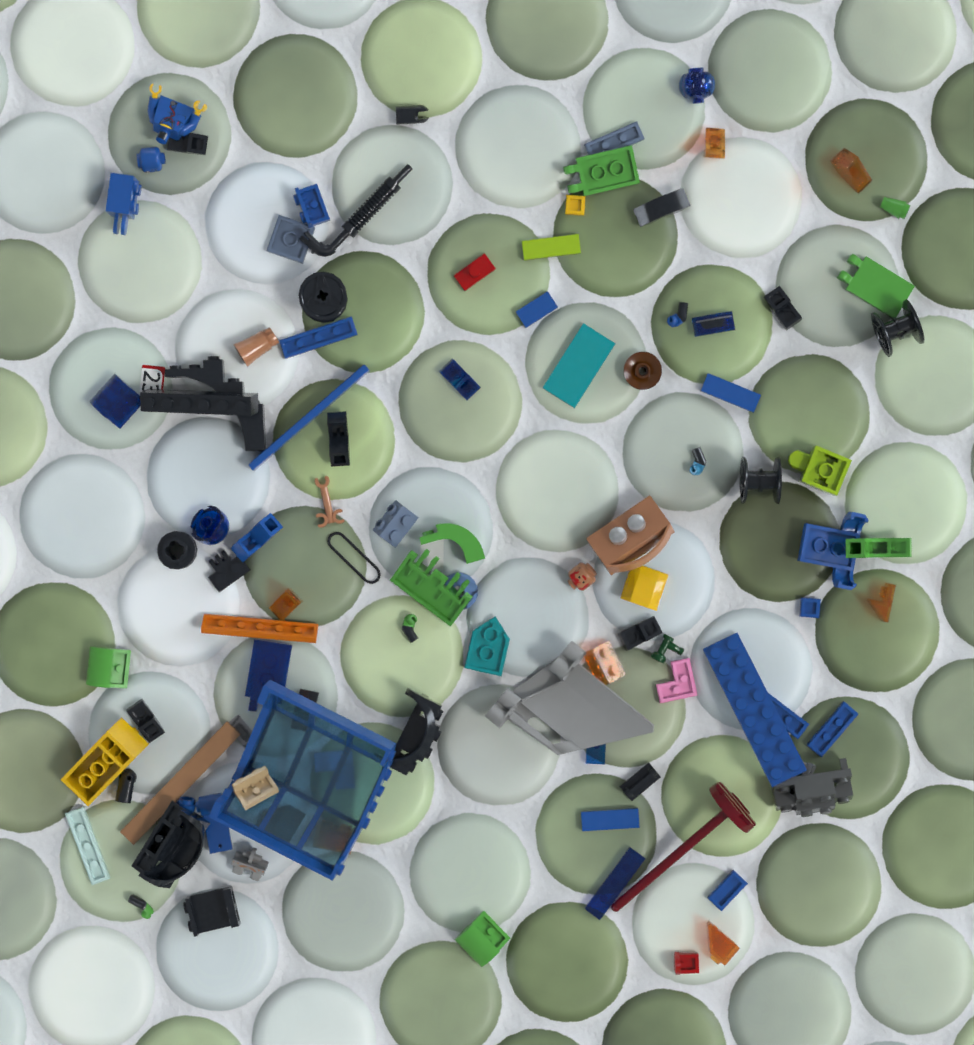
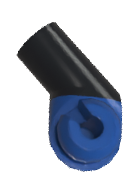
(679, 317)

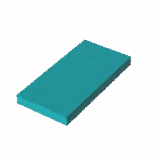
(579, 365)

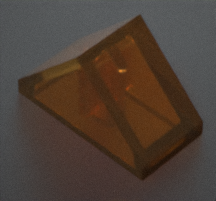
(286, 604)

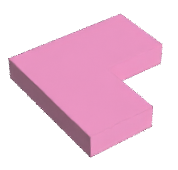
(683, 683)

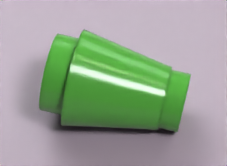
(895, 207)

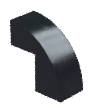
(661, 207)
(338, 439)

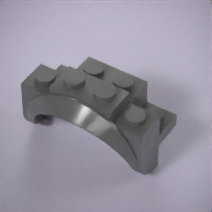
(814, 792)

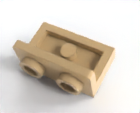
(254, 788)

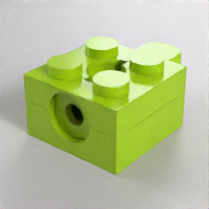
(820, 469)

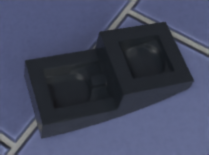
(189, 144)
(782, 308)
(640, 633)
(145, 720)

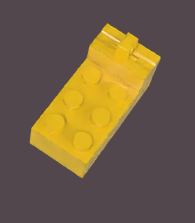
(104, 761)

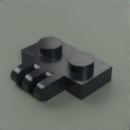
(227, 571)

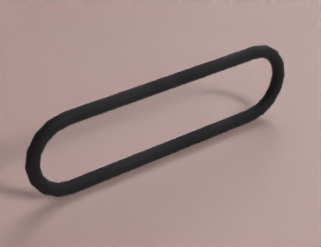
(364, 556)

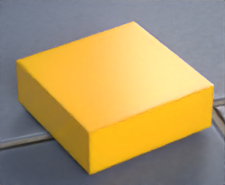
(575, 205)

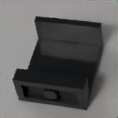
(212, 910)

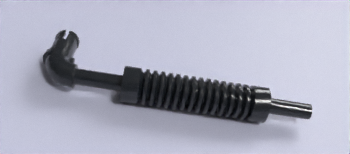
(360, 217)

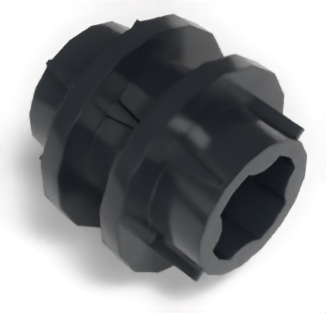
(185, 559)

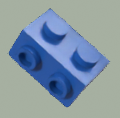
(312, 205)

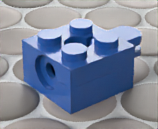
(122, 200)

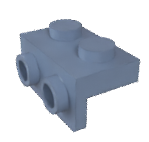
(395, 523)

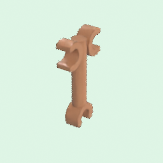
(330, 517)

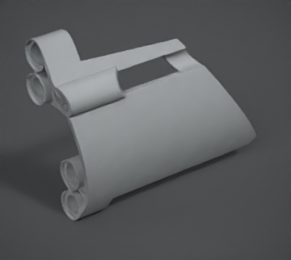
(571, 704)

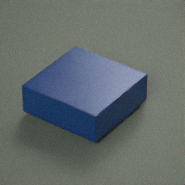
(809, 607)

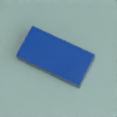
(536, 309)
(727, 890)

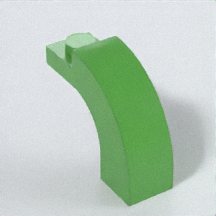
(468, 542)
(878, 547)

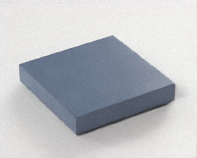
(286, 240)

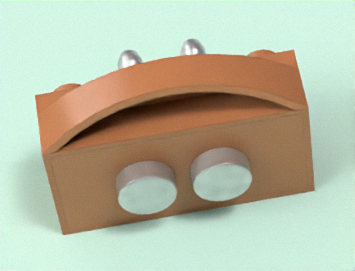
(632, 536)

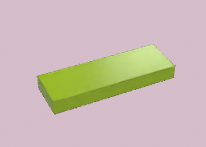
(551, 247)

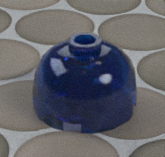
(210, 526)

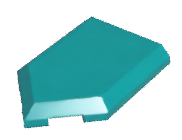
(488, 648)

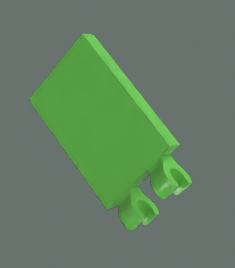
(604, 171)
(876, 285)

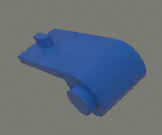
(217, 833)

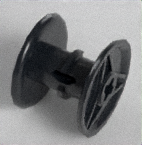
(311, 292)
(888, 331)
(751, 481)

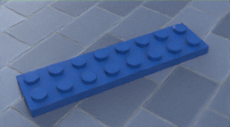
(754, 710)

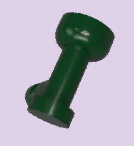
(667, 643)

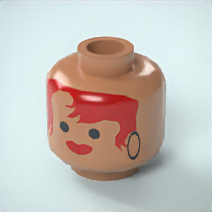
(581, 576)

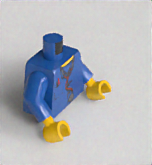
(172, 118)

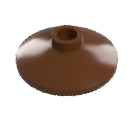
(649, 363)

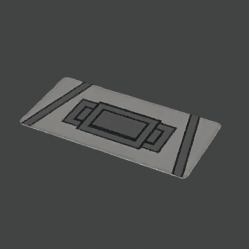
(242, 728)

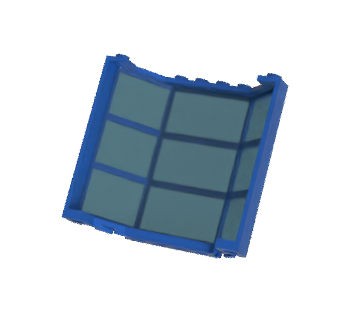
(324, 777)

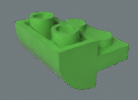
(108, 667)
(482, 939)

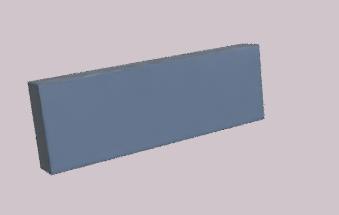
(620, 138)

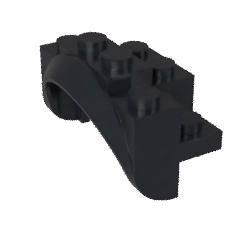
(417, 734)
(173, 845)

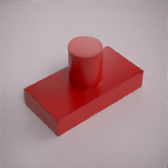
(474, 272)

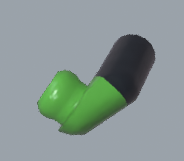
(408, 626)
(143, 905)

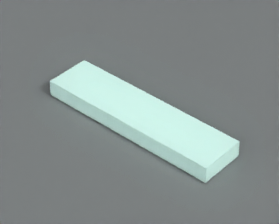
(87, 845)

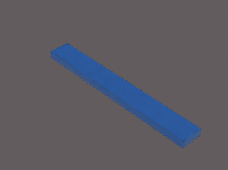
(309, 417)

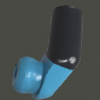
(699, 462)

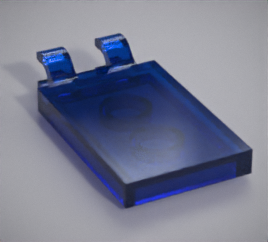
(267, 663)

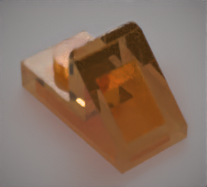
(714, 143)
(883, 607)

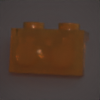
(604, 663)

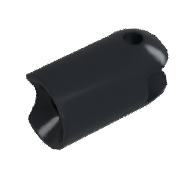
(409, 114)
(125, 786)

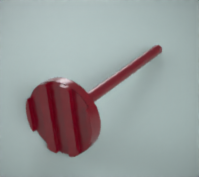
(731, 808)

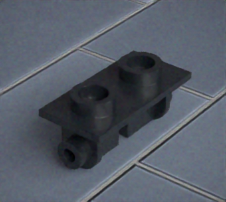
(640, 781)

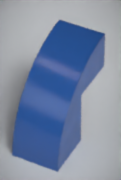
(256, 537)

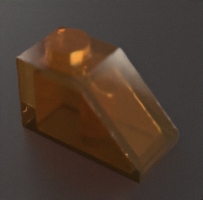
(851, 170)
(720, 945)

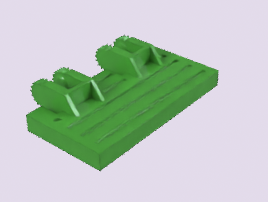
(430, 588)

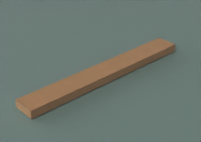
(180, 782)

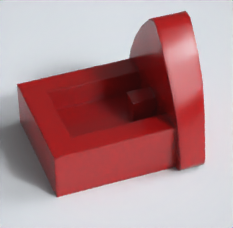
(686, 963)

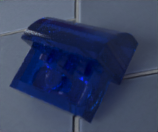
(116, 401)

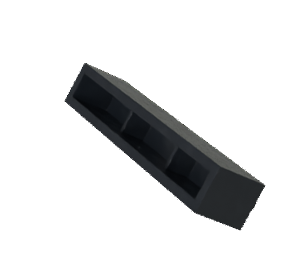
(199, 402)

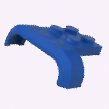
(828, 548)

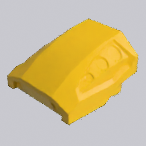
(644, 587)

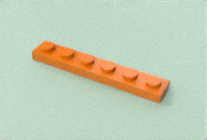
(259, 628)

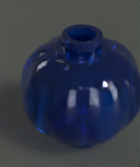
(697, 85)

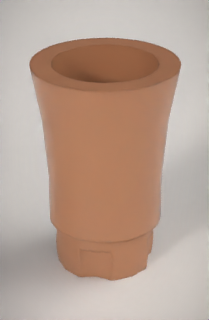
(256, 346)

